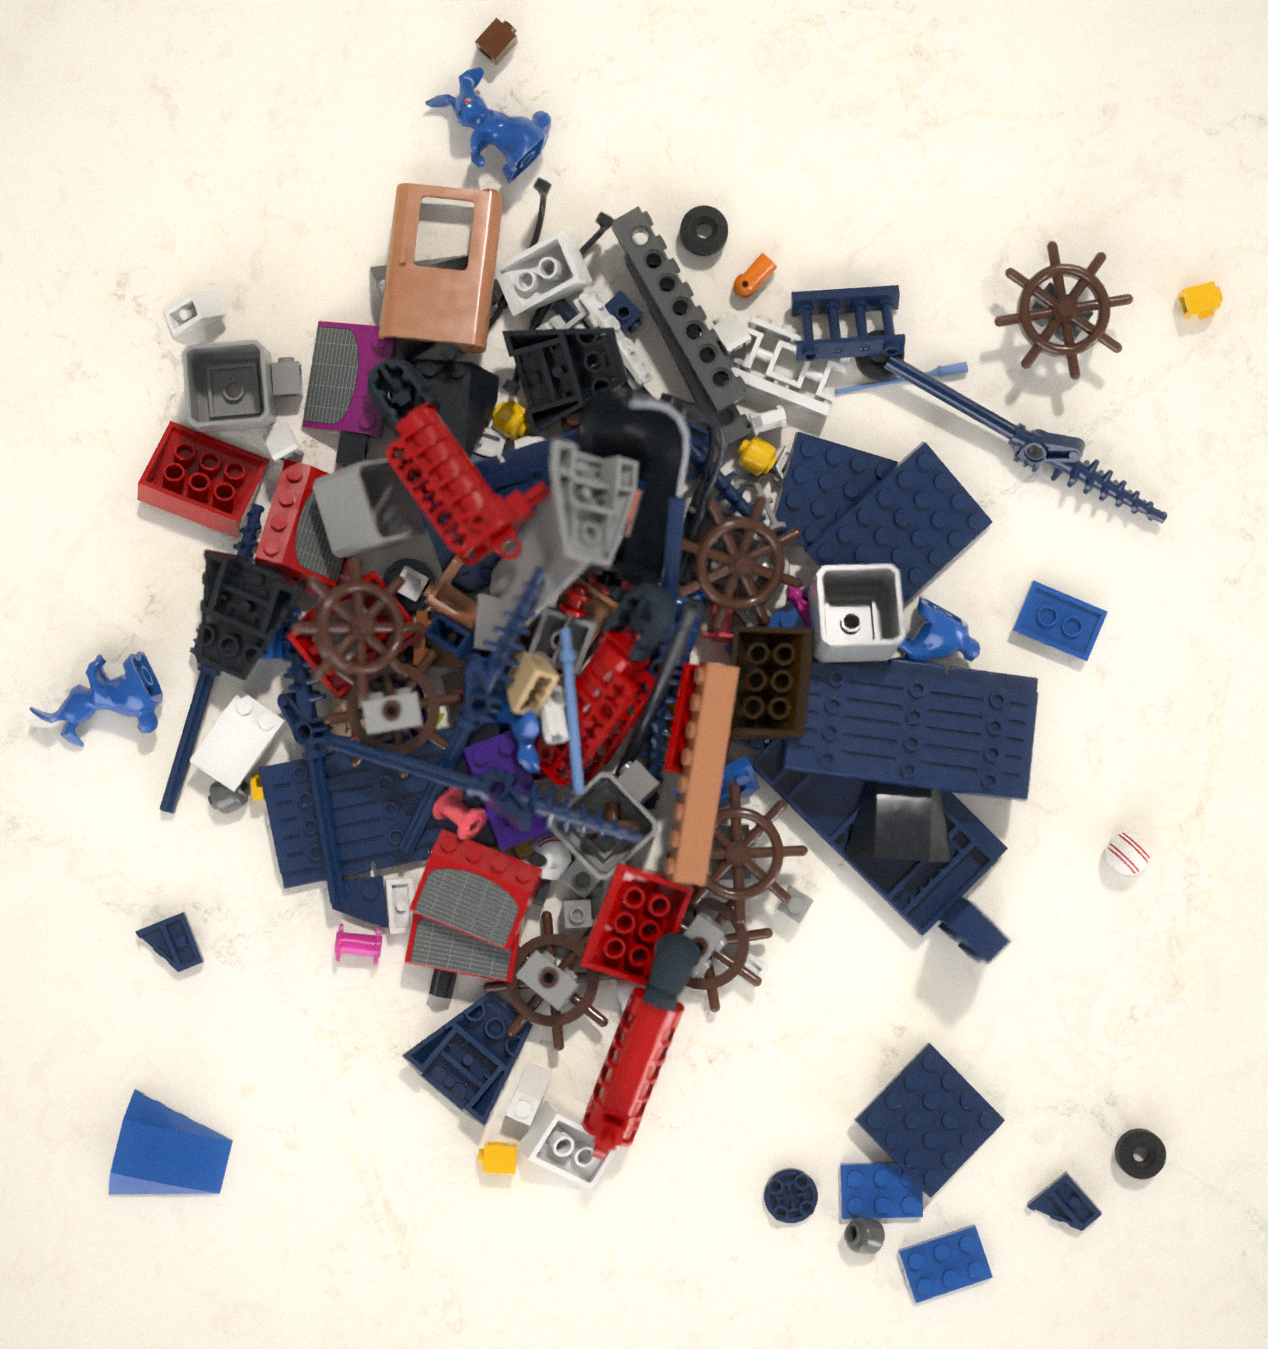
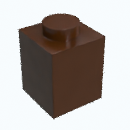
(497, 40)

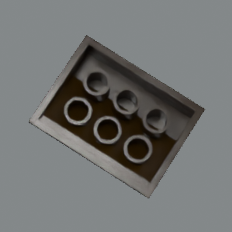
(771, 682)

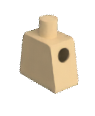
(532, 683)

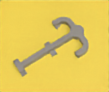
(755, 480)

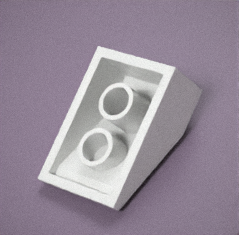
(543, 274)
(237, 740)
(563, 1146)

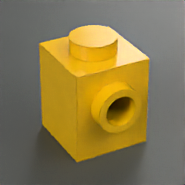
(1200, 300)

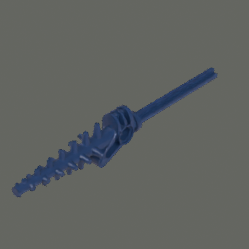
(698, 442)
(1055, 449)
(670, 582)
(478, 682)
(204, 684)
(315, 737)
(512, 805)

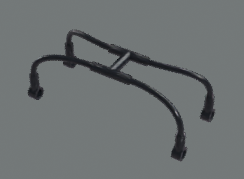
(603, 220)
(698, 504)

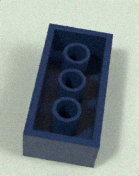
(973, 931)

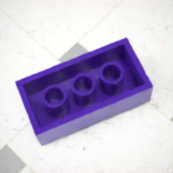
(503, 752)

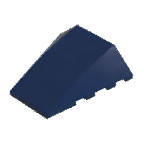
(471, 1056)

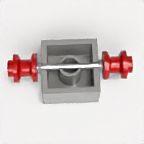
(546, 631)

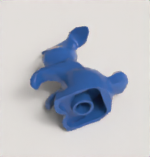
(514, 136)
(938, 636)
(130, 695)
(524, 727)

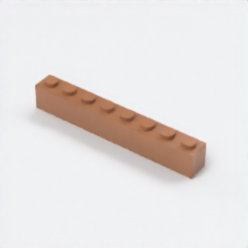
(702, 773)

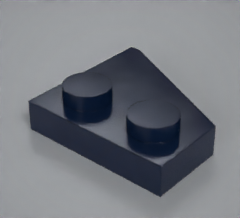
(365, 900)
(173, 941)
(1066, 1203)

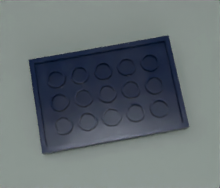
(908, 519)

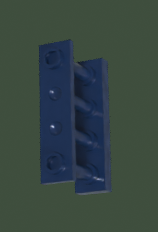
(847, 301)

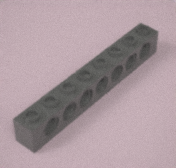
(640, 222)
(738, 427)

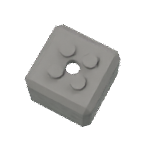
(209, 372)
(367, 508)
(869, 596)
(604, 854)

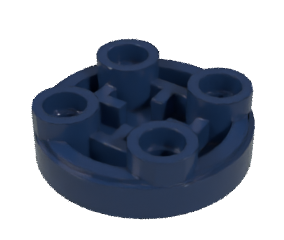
(790, 1195)

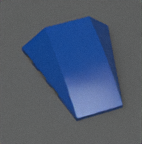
(166, 1152)

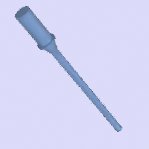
(940, 371)

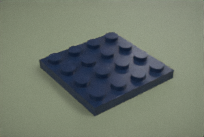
(823, 484)
(929, 1120)

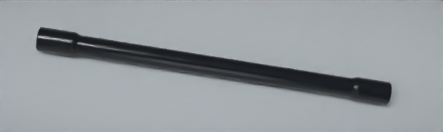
(686, 624)

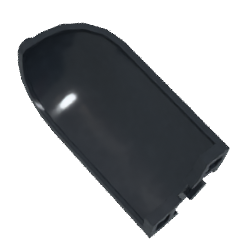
(658, 439)

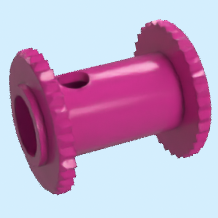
(358, 944)

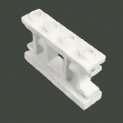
(592, 303)
(780, 388)

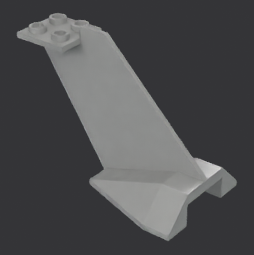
(566, 534)

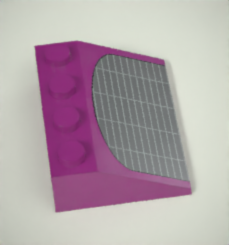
(339, 375)

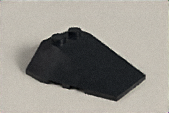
(464, 393)

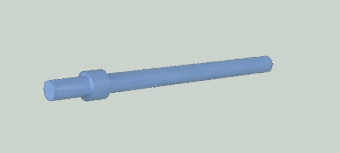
(567, 657)

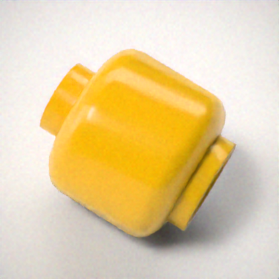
(510, 420)
(757, 456)

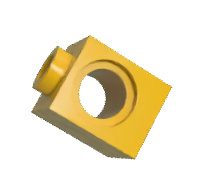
(498, 1157)

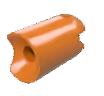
(754, 276)

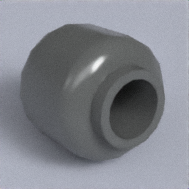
(227, 800)
(864, 1235)

